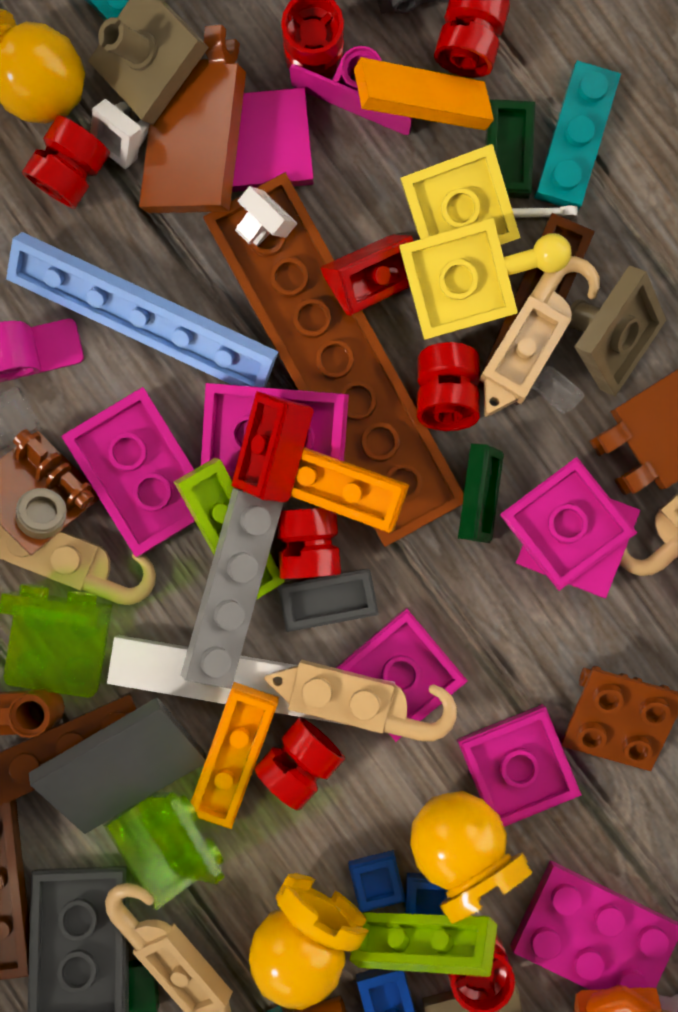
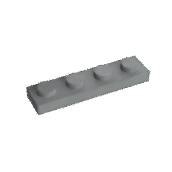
(231, 590)

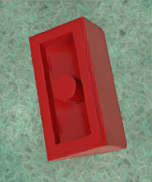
(368, 274)
(272, 447)

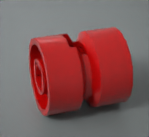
(313, 35)
(470, 36)
(66, 162)
(448, 386)
(308, 543)
(297, 766)
(486, 992)

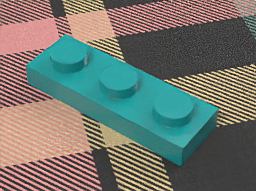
(577, 135)

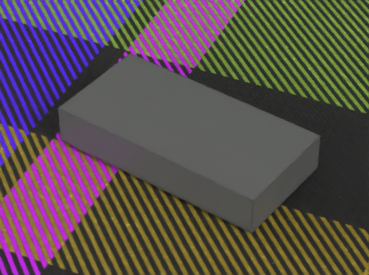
(328, 600)

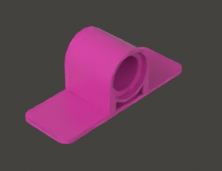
(343, 90)
(38, 348)

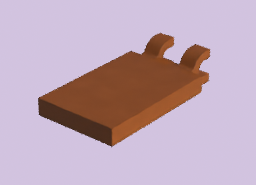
(197, 135)
(651, 431)

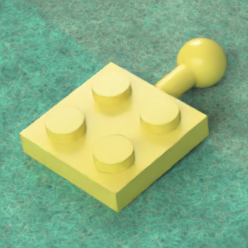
(460, 194)
(464, 279)

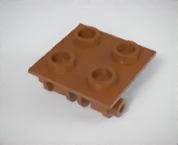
(39, 465)
(621, 718)

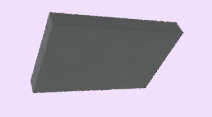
(118, 766)
(74, 947)

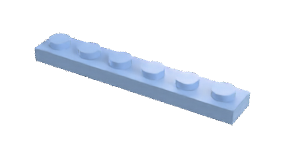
(138, 313)

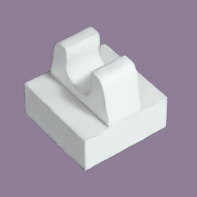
(118, 131)
(263, 217)

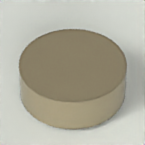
(40, 513)

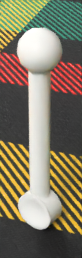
(565, 211)

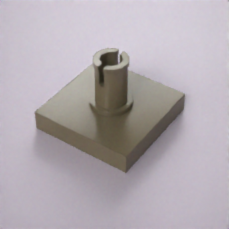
(146, 55)
(619, 330)

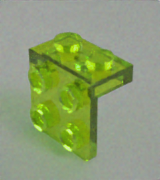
(55, 640)
(165, 846)

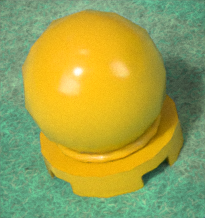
(38, 71)
(463, 850)
(303, 944)

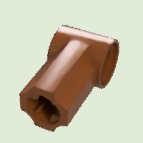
(16, 717)

